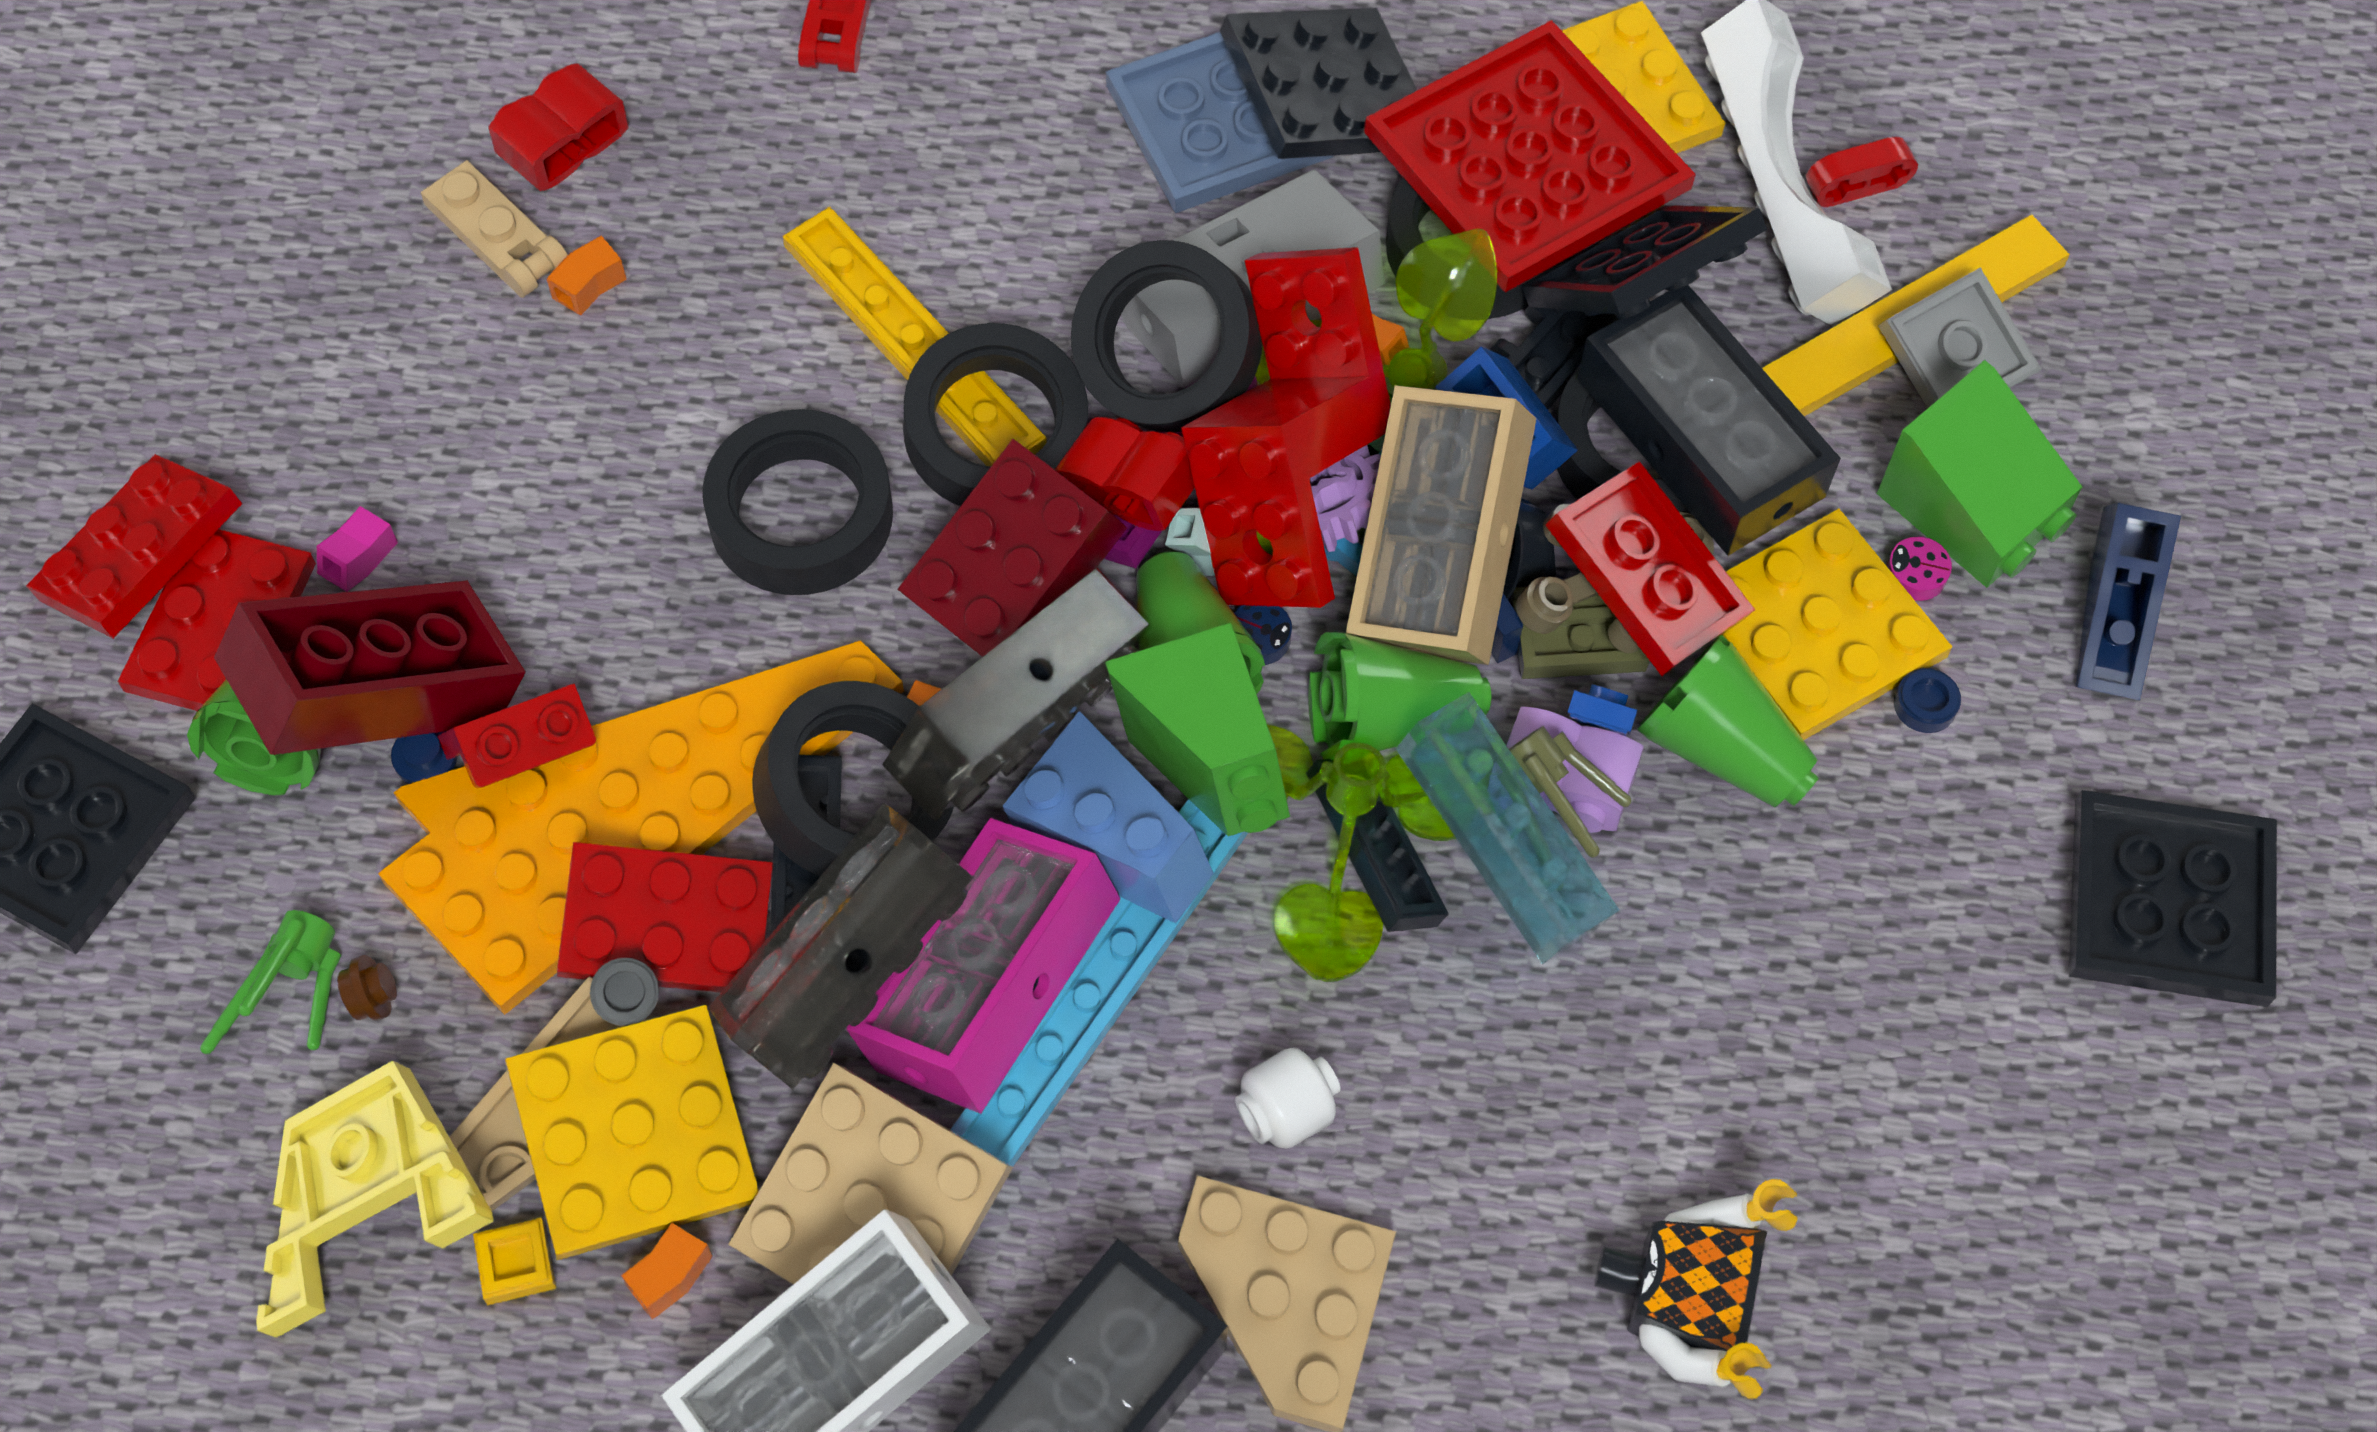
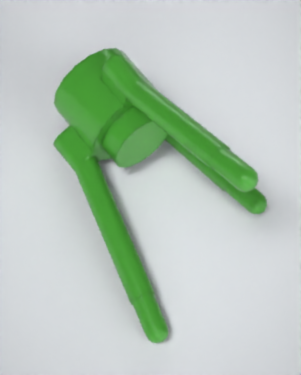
(293, 951)

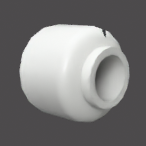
(1288, 1098)

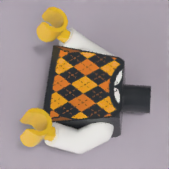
(1700, 1286)

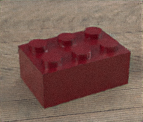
(1010, 550)

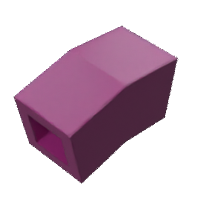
(355, 549)

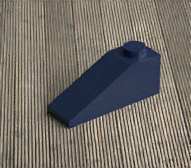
(2125, 598)

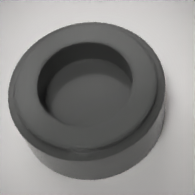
(624, 991)

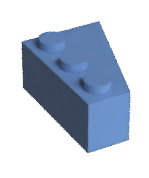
(1101, 803)

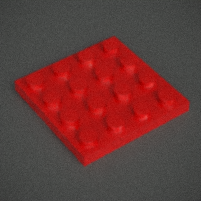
(1530, 152)

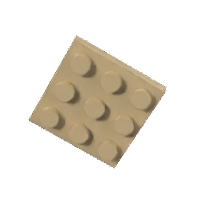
(850, 1162)

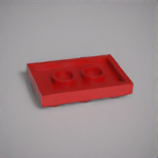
(134, 545)
(1650, 567)
(180, 639)
(672, 910)

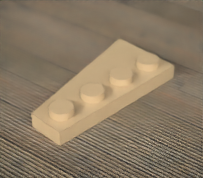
(492, 1133)

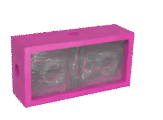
(989, 968)

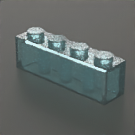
(1506, 828)

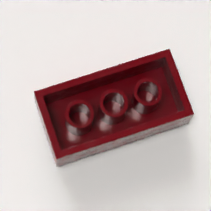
(366, 665)

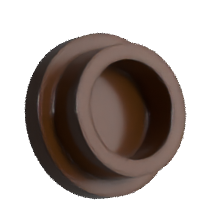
(367, 989)

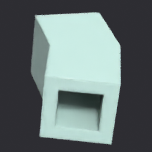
(1189, 536)

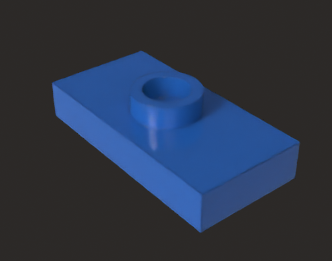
(1603, 710)

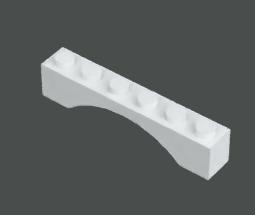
(1758, 70)

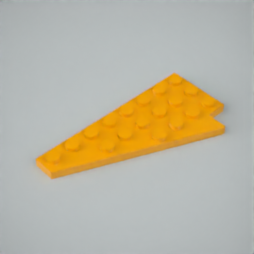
(656, 779)

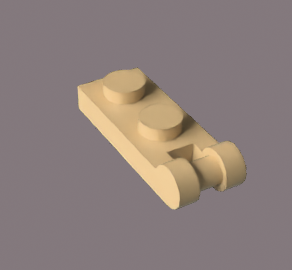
(493, 228)

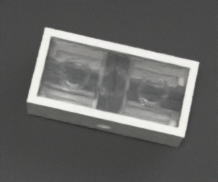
(837, 1343)

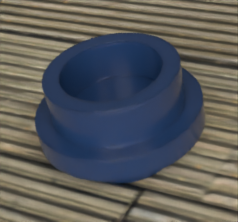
(420, 757)

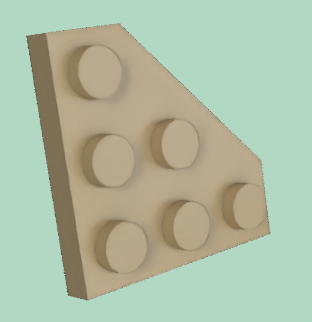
(1291, 1290)

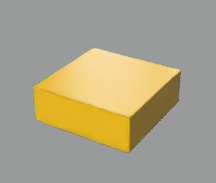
(514, 1261)

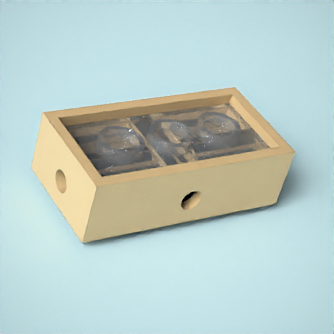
(1442, 522)

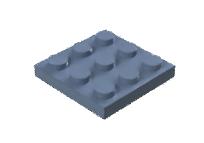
(1197, 123)

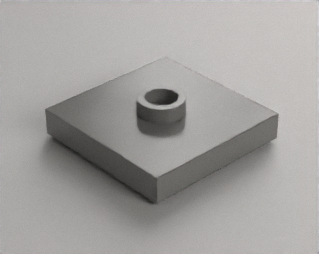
(1953, 334)

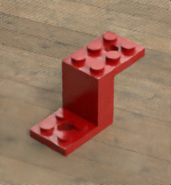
(1264, 446)

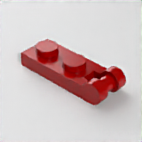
(837, 18)

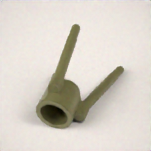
(1542, 762)

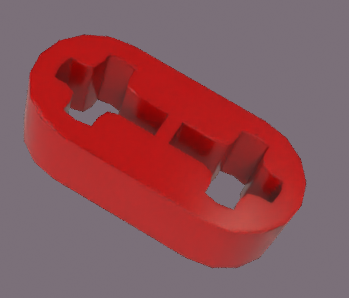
(1861, 171)

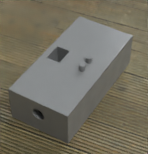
(1180, 317)

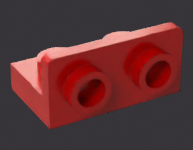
(520, 736)

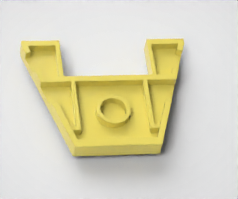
(351, 1162)

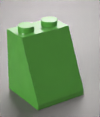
(1981, 478)
(1203, 727)

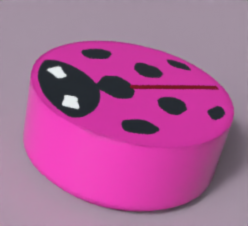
(1920, 567)

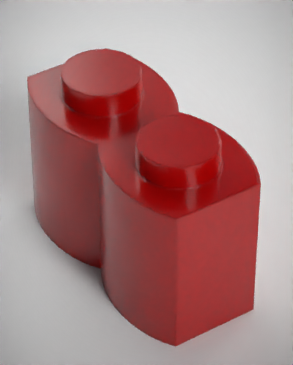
(558, 126)
(1130, 471)

